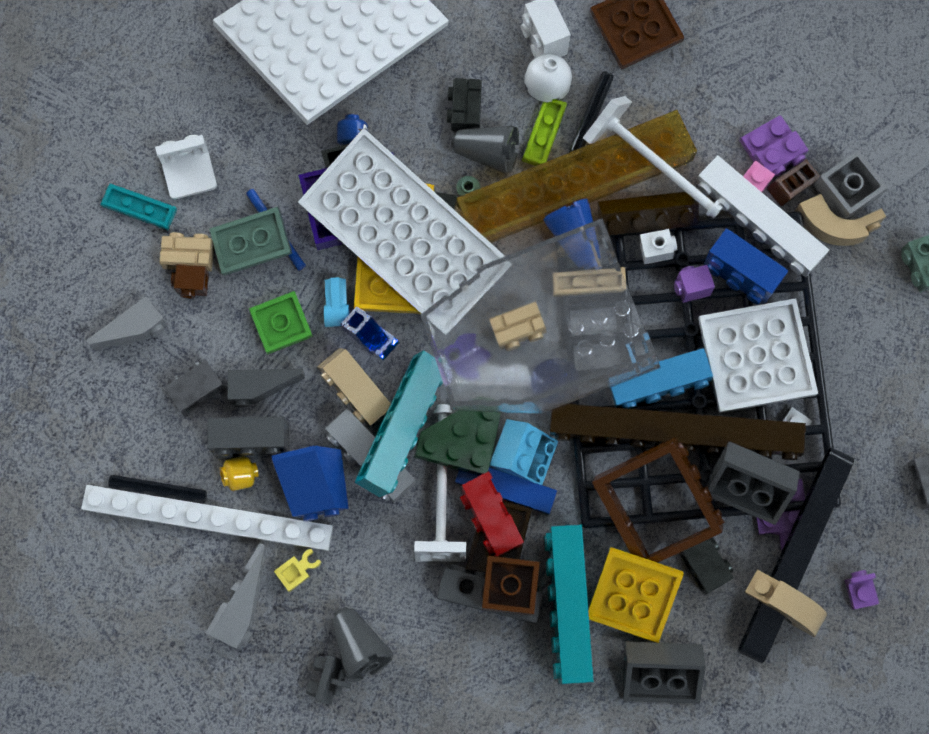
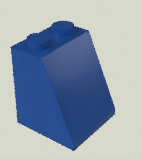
(312, 481)

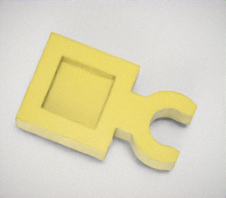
(294, 572)

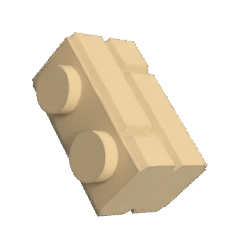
(186, 251)
(518, 326)

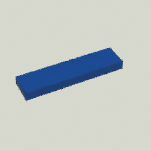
(517, 490)

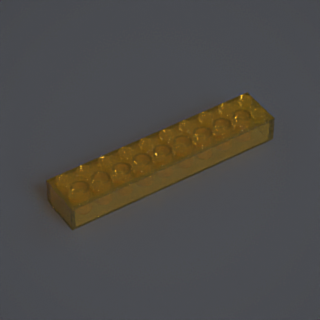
(578, 175)

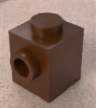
(190, 281)

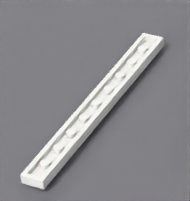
(207, 517)

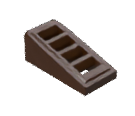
(783, 192)

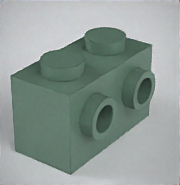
(916, 256)

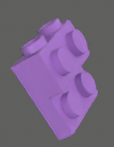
(775, 146)

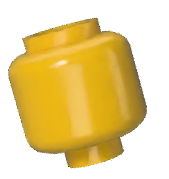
(238, 473)

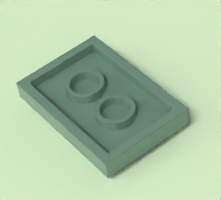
(250, 241)

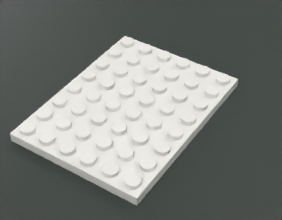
(325, 48)

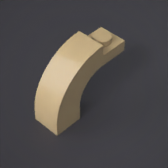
(834, 230)
(788, 601)

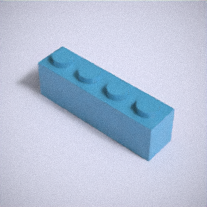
(673, 377)

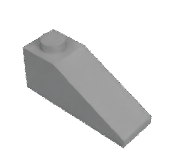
(133, 325)

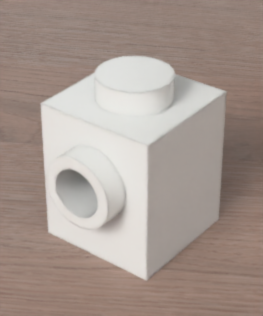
(657, 246)

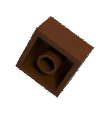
(510, 585)

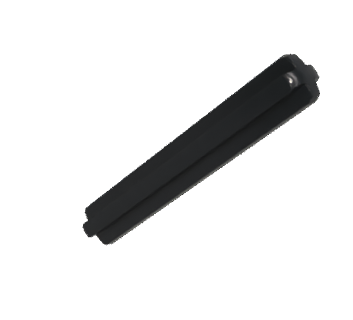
(592, 110)
(157, 489)

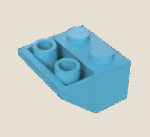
(524, 451)

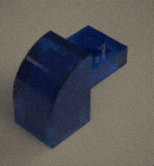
(369, 334)

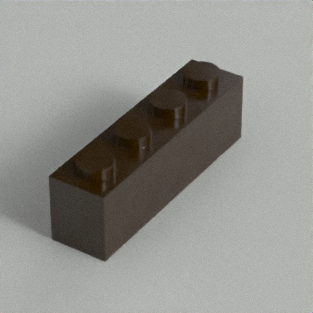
(649, 213)

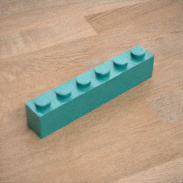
(400, 426)

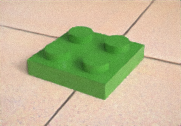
(280, 322)

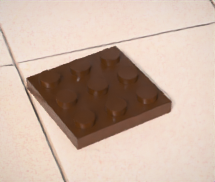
(636, 28)

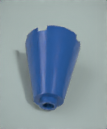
(569, 217)

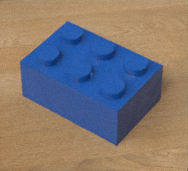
(744, 267)

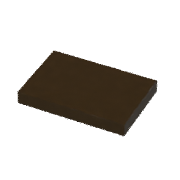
(478, 554)

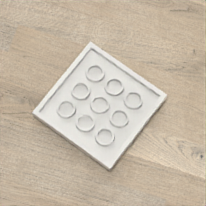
(757, 355)

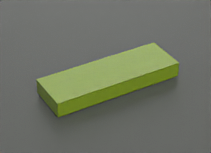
(544, 132)

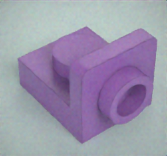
(861, 590)

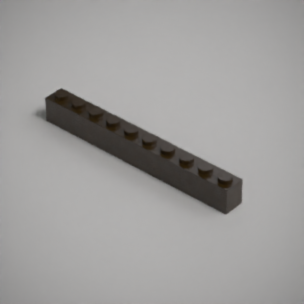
(693, 430)

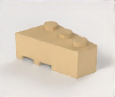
(354, 386)

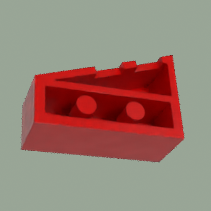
(490, 515)

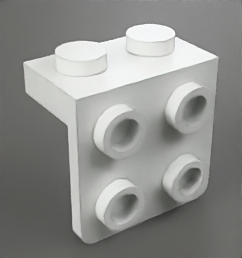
(187, 166)

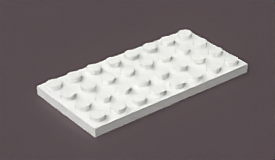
(397, 223)

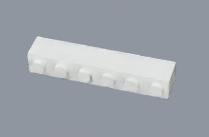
(761, 216)

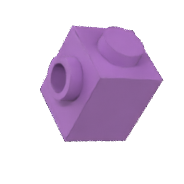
(694, 283)

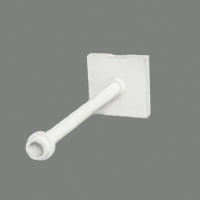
(609, 121)
(440, 549)

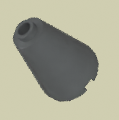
(488, 146)
(358, 645)

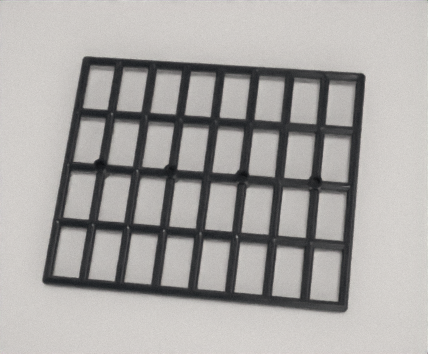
(698, 401)

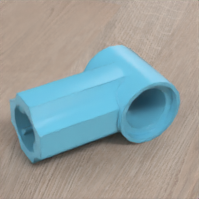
(336, 302)

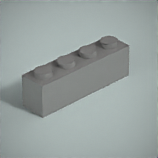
(356, 442)

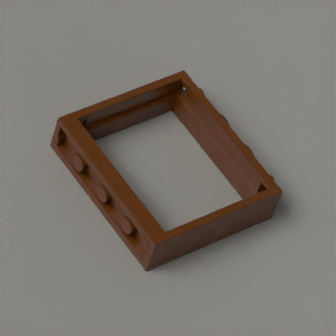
(691, 475)

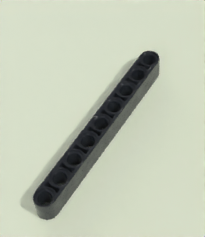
(798, 549)

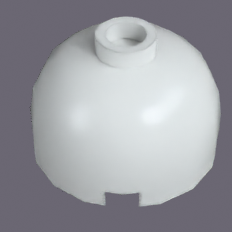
(548, 77)

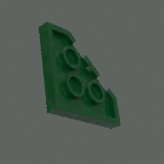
(460, 441)

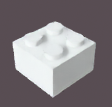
(545, 28)

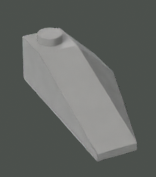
(236, 618)

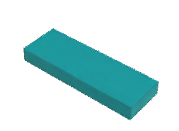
(138, 206)

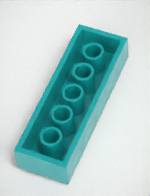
(570, 604)

